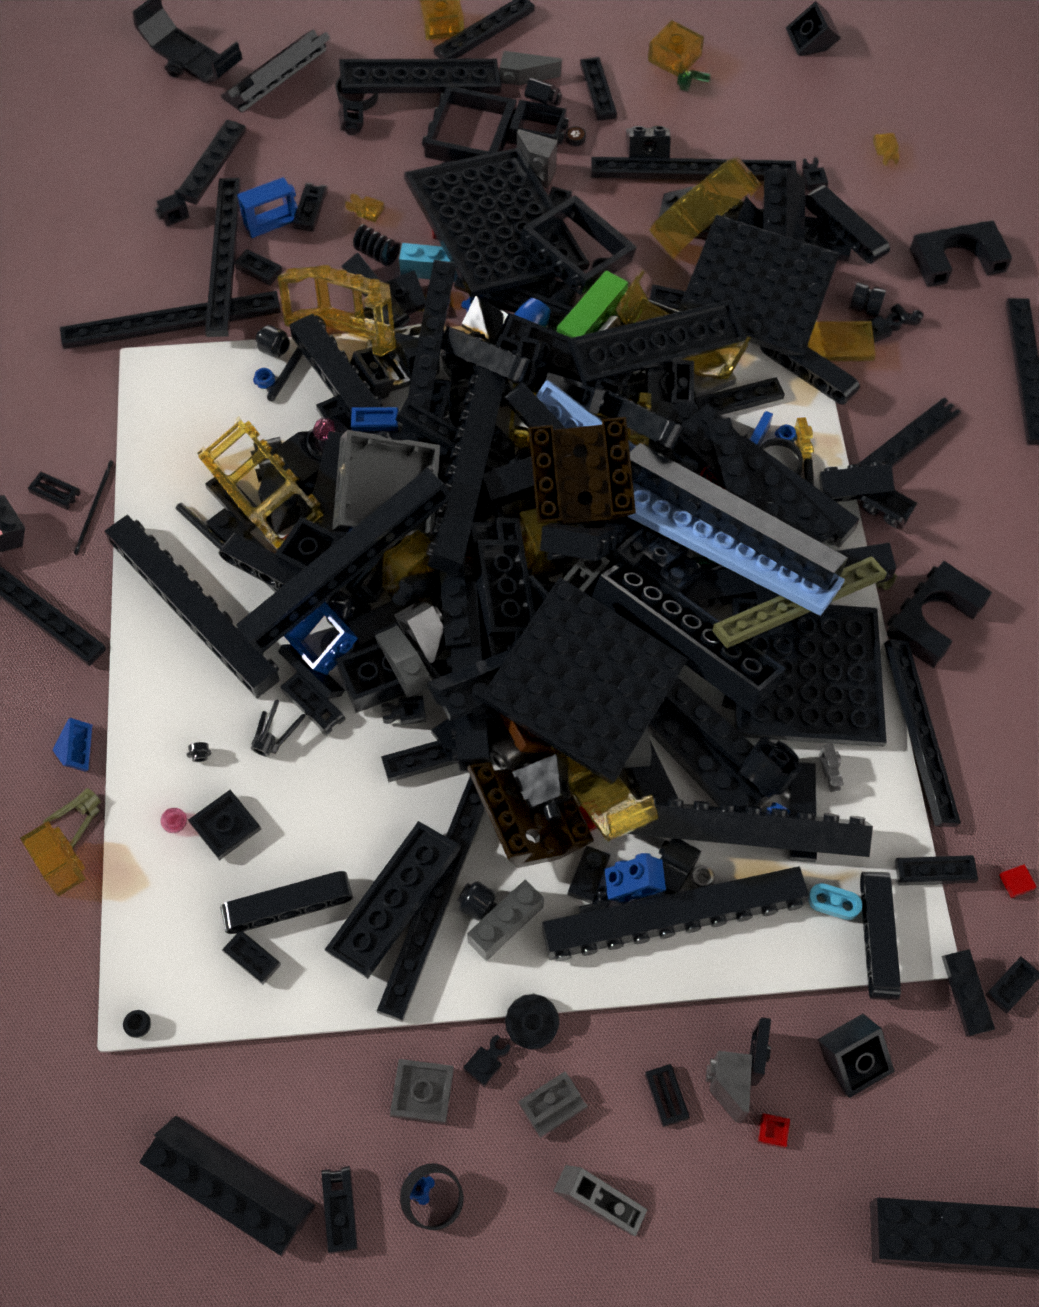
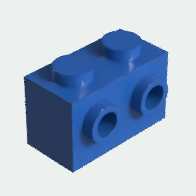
(635, 879)

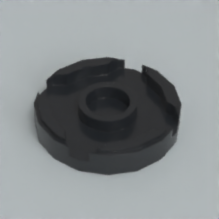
(532, 1021)

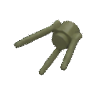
(84, 802)

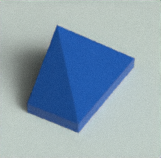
(74, 744)

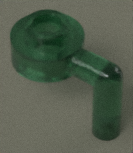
(684, 79)

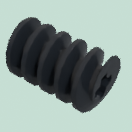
(375, 245)

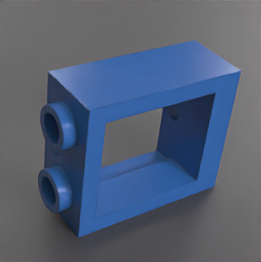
(270, 219)
(336, 649)

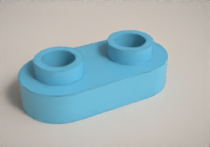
(834, 901)

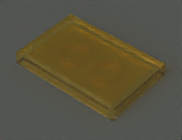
(843, 340)

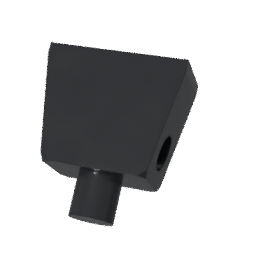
(545, 785)

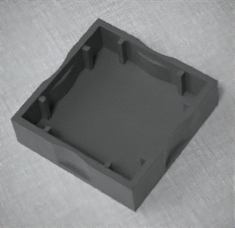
(375, 470)

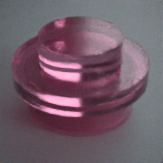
(322, 428)
(173, 820)

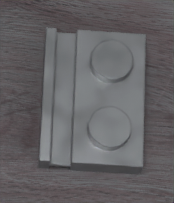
(552, 1104)

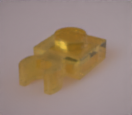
(886, 145)
(366, 208)
(804, 434)

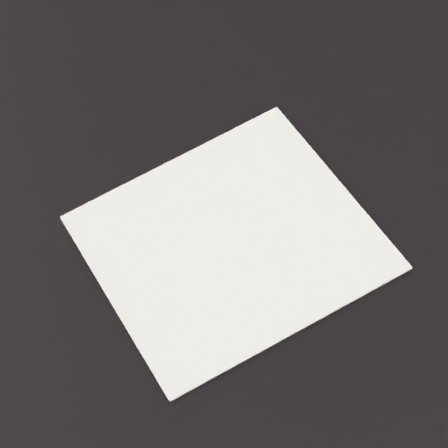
(330, 801)

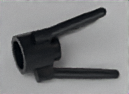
(264, 741)

